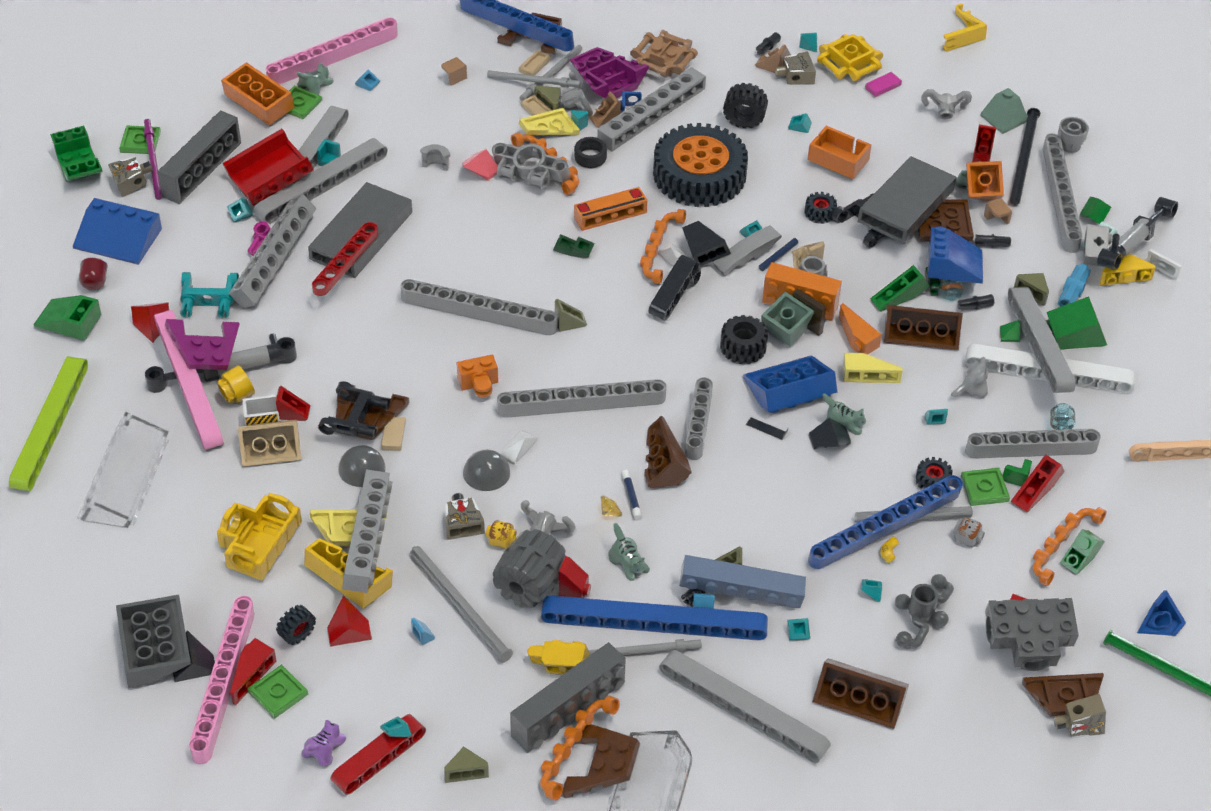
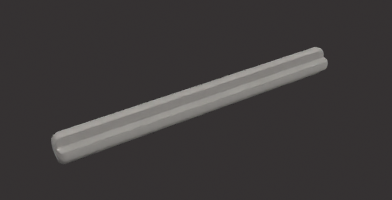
(940, 513)

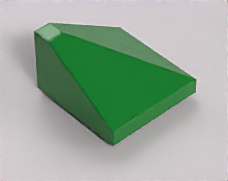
(1010, 332)

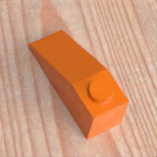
(860, 334)

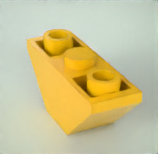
(1130, 270)

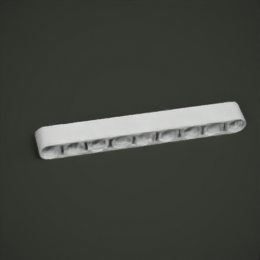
(1026, 365)

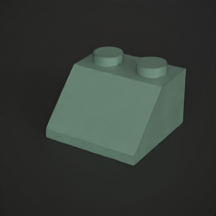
(787, 319)

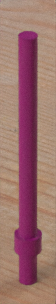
(149, 135)

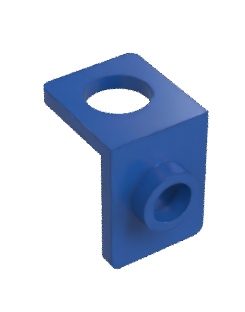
(625, 102)

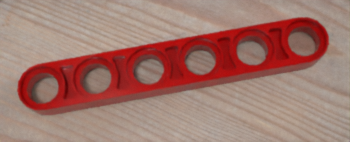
(341, 256)

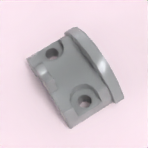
(435, 154)

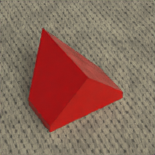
(144, 319)
(348, 625)

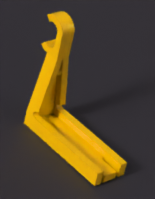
(974, 32)

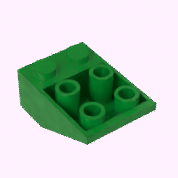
(70, 316)

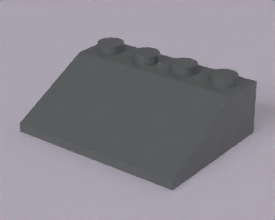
(152, 639)

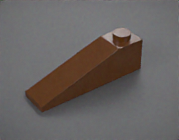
(665, 459)

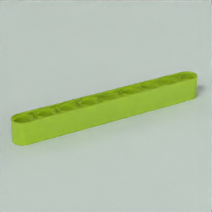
(48, 424)

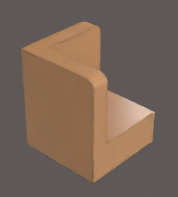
(456, 70)
(998, 208)

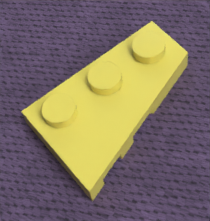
(549, 123)

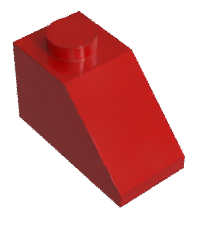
(573, 580)

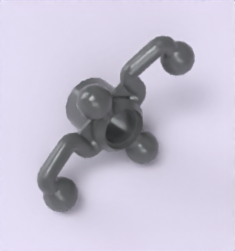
(922, 608)

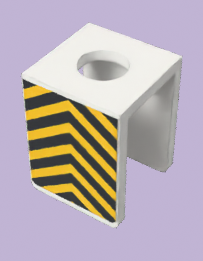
(260, 410)

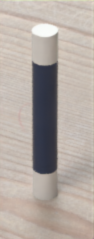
(631, 495)

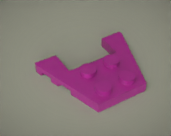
(204, 351)

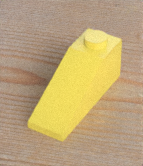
(868, 369)

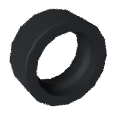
(590, 161)

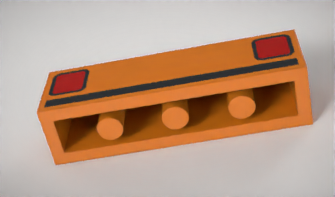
(610, 208)

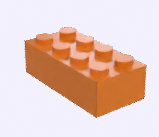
(257, 93)
(788, 279)

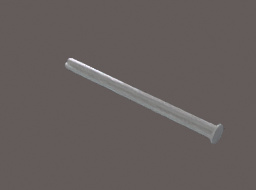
(461, 604)

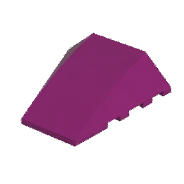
(609, 73)

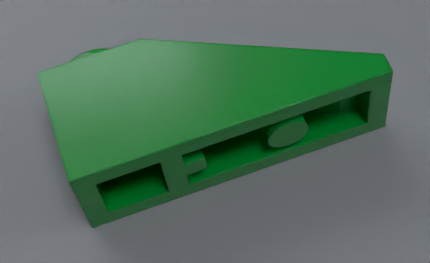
(902, 289)

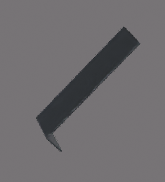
(766, 428)

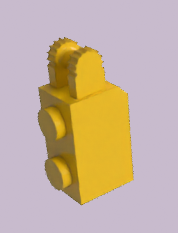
(558, 656)

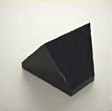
(829, 435)
(201, 661)

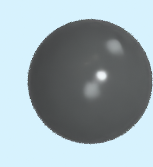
(356, 461)
(486, 470)

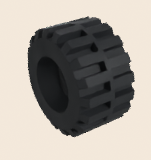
(745, 95)
(744, 339)

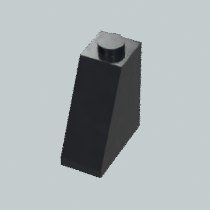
(704, 243)

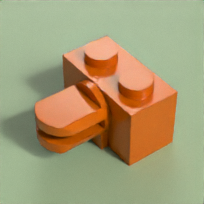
(478, 374)

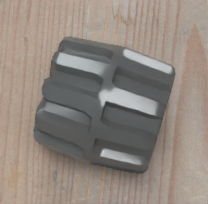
(529, 568)

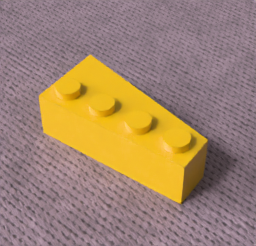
(330, 563)

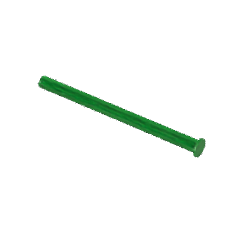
(1158, 663)

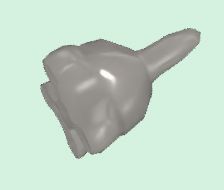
(975, 380)

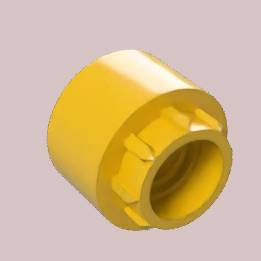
(235, 385)

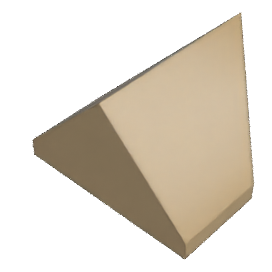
(807, 250)

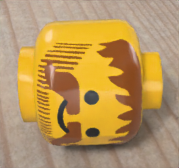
(501, 534)

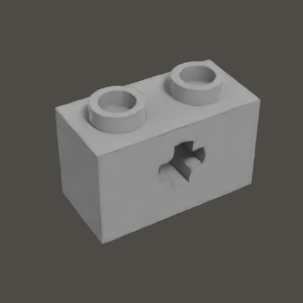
(1095, 240)

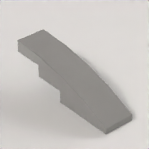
(748, 248)

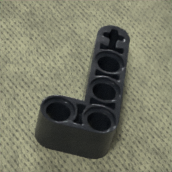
(683, 273)

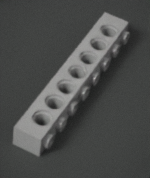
(651, 108)
(272, 251)
(366, 531)

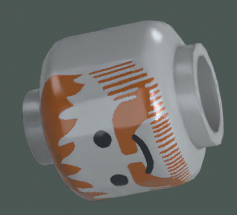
(968, 531)

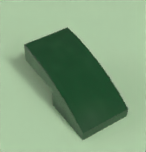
(571, 247)

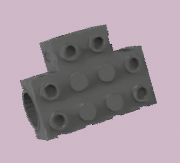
(1032, 629)

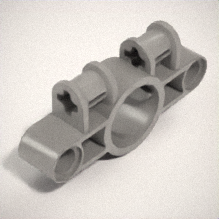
(511, 157)

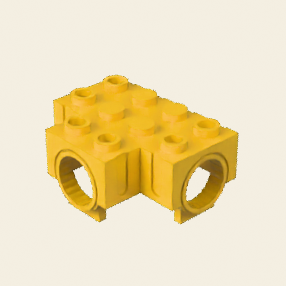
(257, 534)

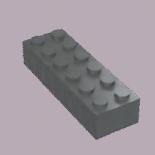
(199, 157)
(561, 700)

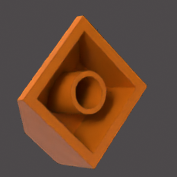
(985, 180)

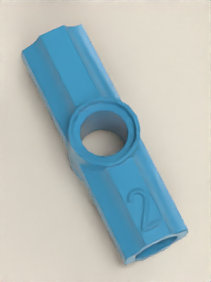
(1074, 285)

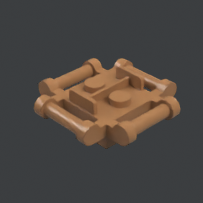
(664, 54)

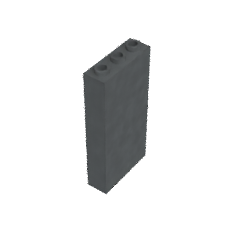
(907, 199)
(367, 205)

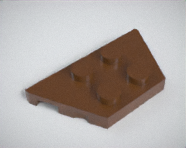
(1056, 691)

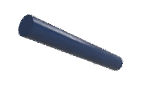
(778, 254)

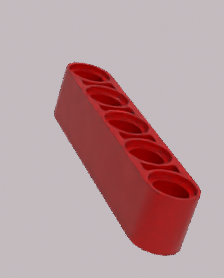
(375, 757)

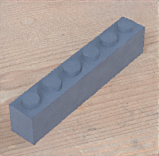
(742, 581)

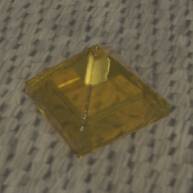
(610, 507)

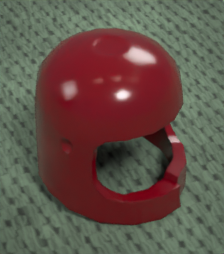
(92, 273)

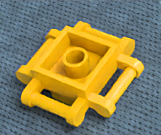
(851, 55)

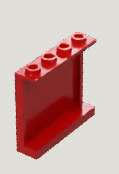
(267, 167)

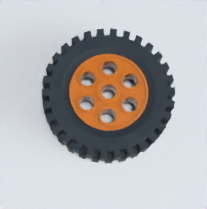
(700, 164)

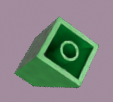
(1076, 325)

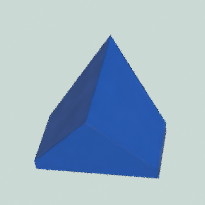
(1163, 617)

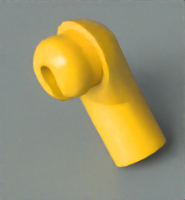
(887, 549)

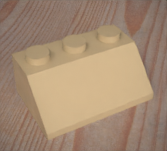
(269, 442)

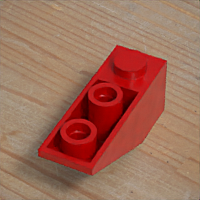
(984, 143)

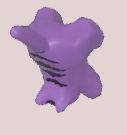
(324, 743)

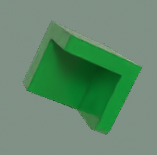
(1095, 210)
(1017, 475)

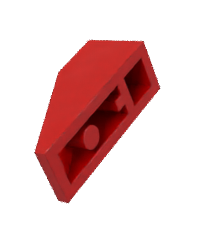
(1038, 483)
(252, 666)

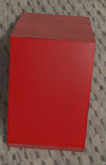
(291, 406)

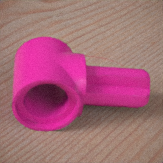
(261, 230)

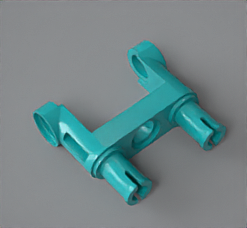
(194, 296)

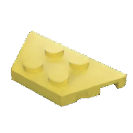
(335, 525)

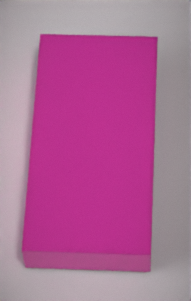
(883, 84)

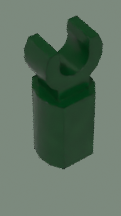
(933, 283)

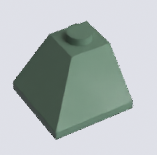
(1005, 111)

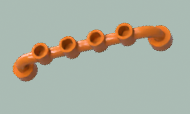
(568, 186)
(656, 238)
(1062, 533)
(553, 789)

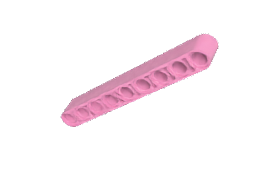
(333, 50)
(191, 387)
(231, 646)

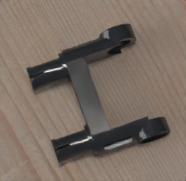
(842, 214)
(354, 424)

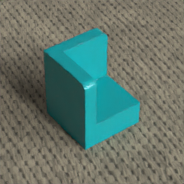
(328, 152)

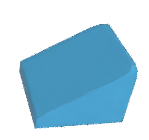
(367, 81)
(703, 601)
(421, 631)

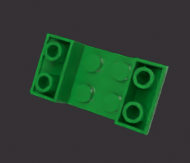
(75, 153)

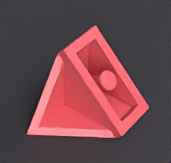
(481, 164)

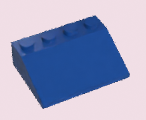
(117, 231)
(953, 257)
(791, 383)

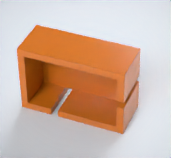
(835, 152)

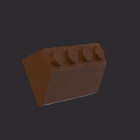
(923, 327)
(860, 693)

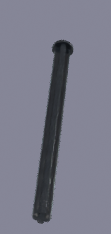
(1033, 115)

